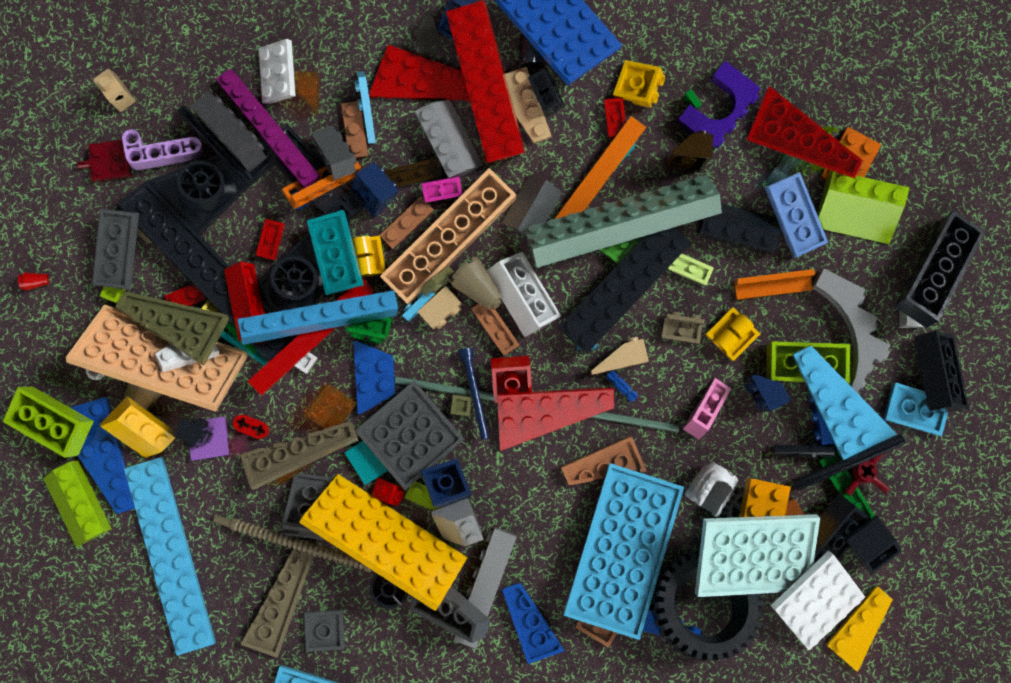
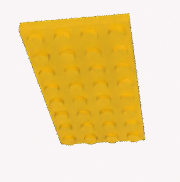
(384, 541)

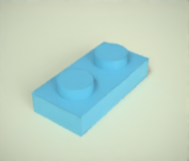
(411, 309)

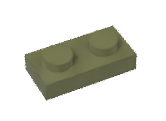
(437, 281)

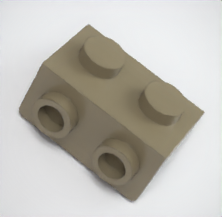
(682, 328)

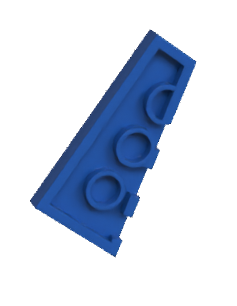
(532, 629)

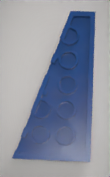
(104, 457)

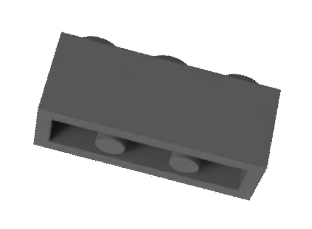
(334, 152)

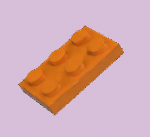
(861, 146)

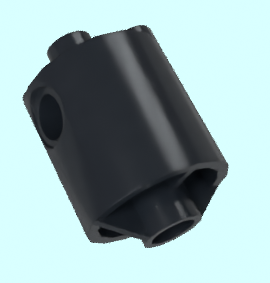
(386, 597)

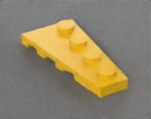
(860, 628)

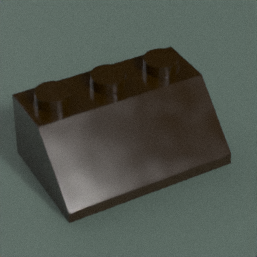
(692, 153)

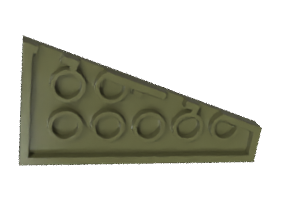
(182, 326)

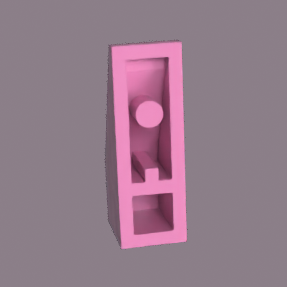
(707, 409)

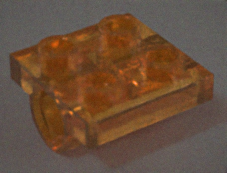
(329, 407)

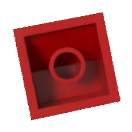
(511, 375)

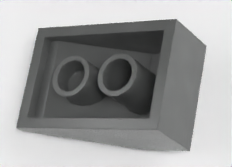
(303, 493)

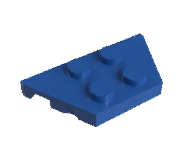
(373, 376)

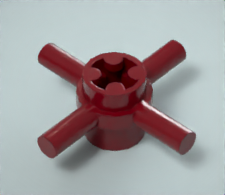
(856, 472)

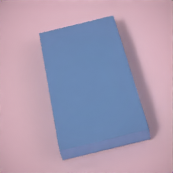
(796, 215)

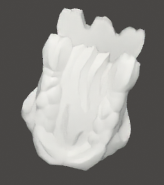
(712, 488)

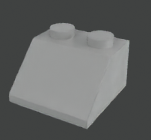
(458, 523)

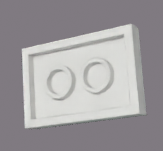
(277, 71)

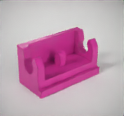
(442, 189)

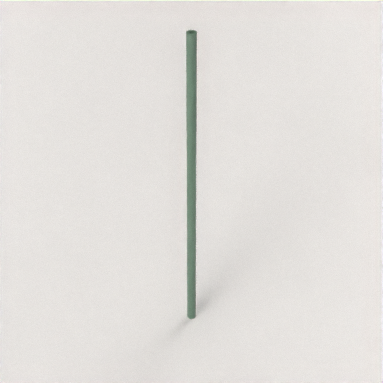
(490, 396)

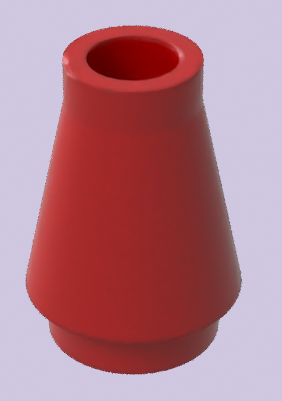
(32, 280)

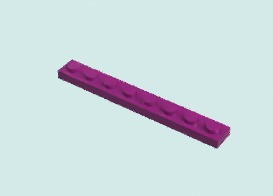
(268, 128)

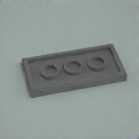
(115, 249)

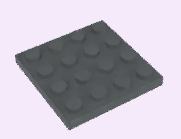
(409, 434)

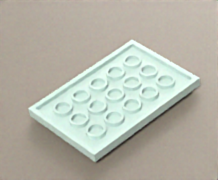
(755, 554)

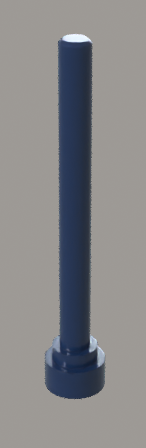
(467, 356)

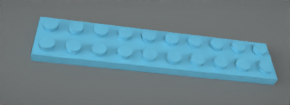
(169, 556)

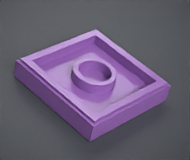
(218, 445)

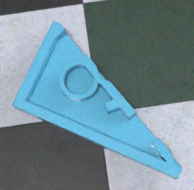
(364, 104)

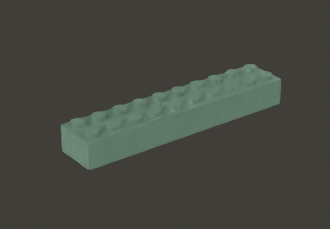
(623, 220)

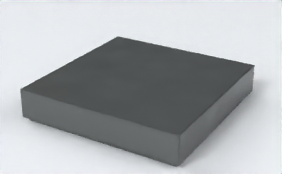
(324, 630)

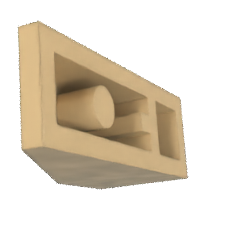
(626, 355)

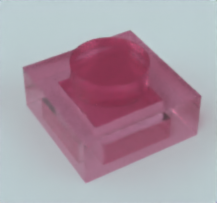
(238, 445)

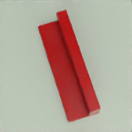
(243, 292)

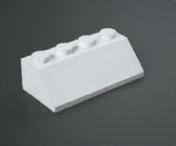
(523, 294)

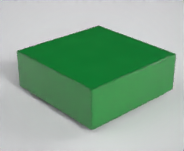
(691, 99)

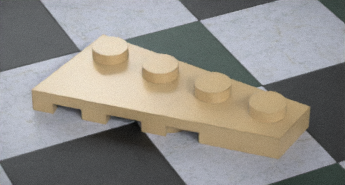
(527, 106)

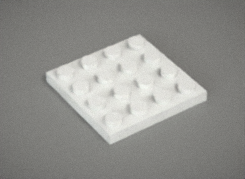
(818, 600)

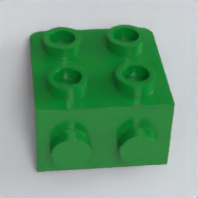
(376, 330)

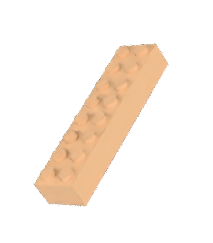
(449, 236)

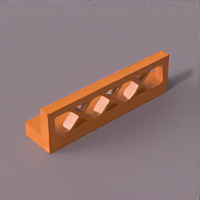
(317, 189)
(773, 284)

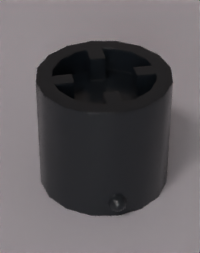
(529, 56)

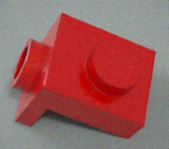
(387, 492)

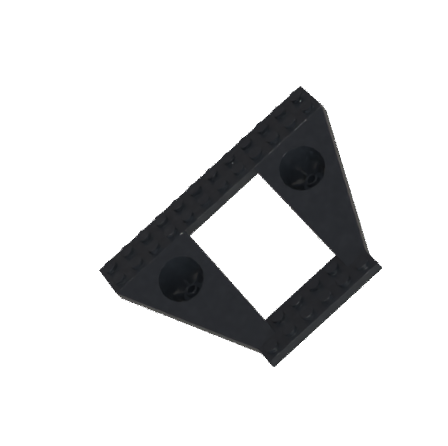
(177, 221)

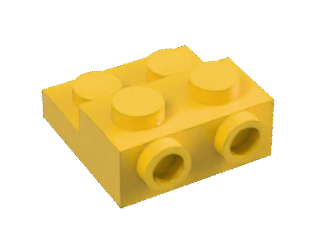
(639, 83)

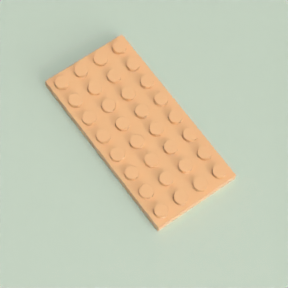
(127, 352)

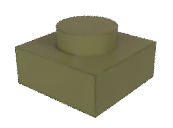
(461, 405)

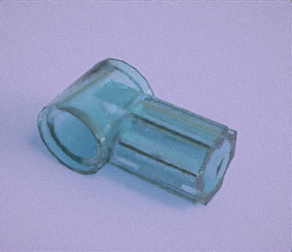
(784, 169)

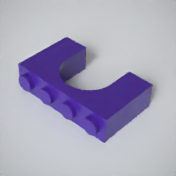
(741, 92)

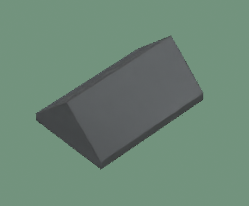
(532, 204)

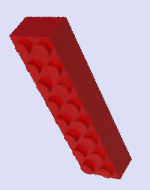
(486, 81)

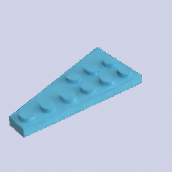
(846, 415)

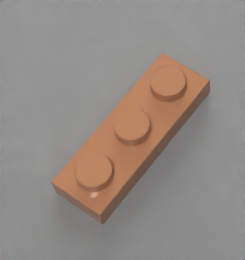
(355, 129)
(407, 223)
(496, 329)

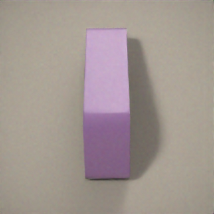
(164, 148)

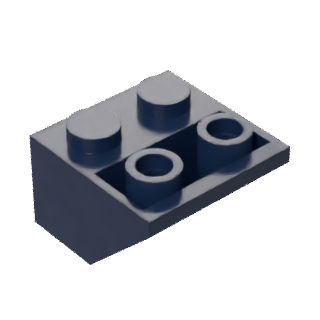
(767, 393)

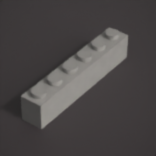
(489, 574)

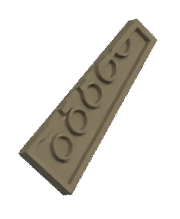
(283, 458)
(276, 613)

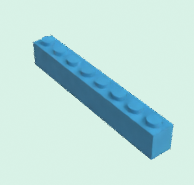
(317, 317)

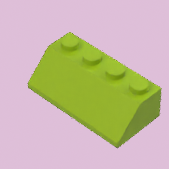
(77, 503)

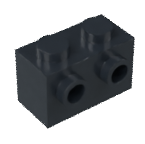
(194, 432)

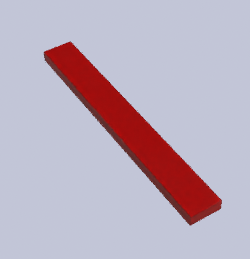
(298, 349)

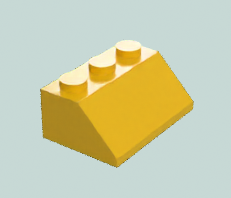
(138, 428)

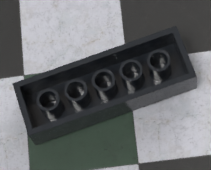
(939, 269)

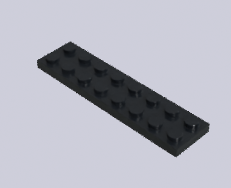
(623, 287)

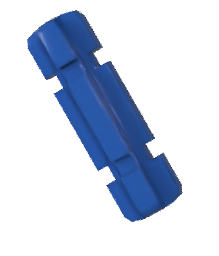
(621, 385)

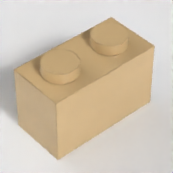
(440, 308)

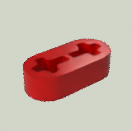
(249, 430)

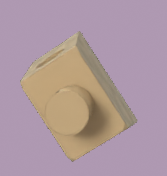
(113, 87)

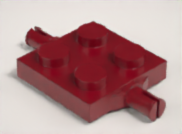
(107, 161)

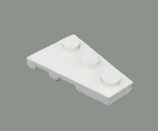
(172, 358)

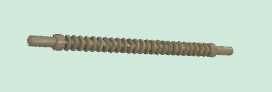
(237, 525)

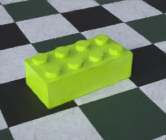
(783, 368)
(48, 421)

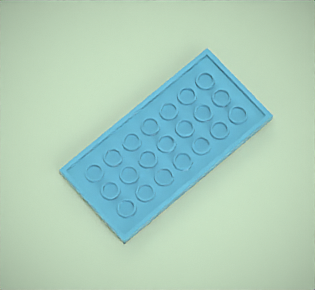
(623, 551)

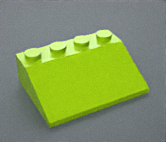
(861, 207)

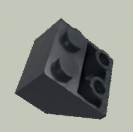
(873, 545)

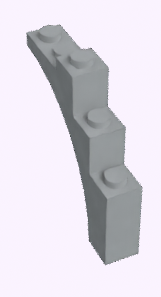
(860, 323)

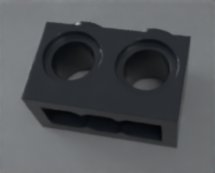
(546, 92)

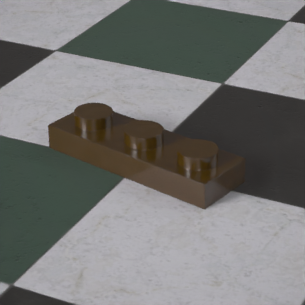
(414, 172)

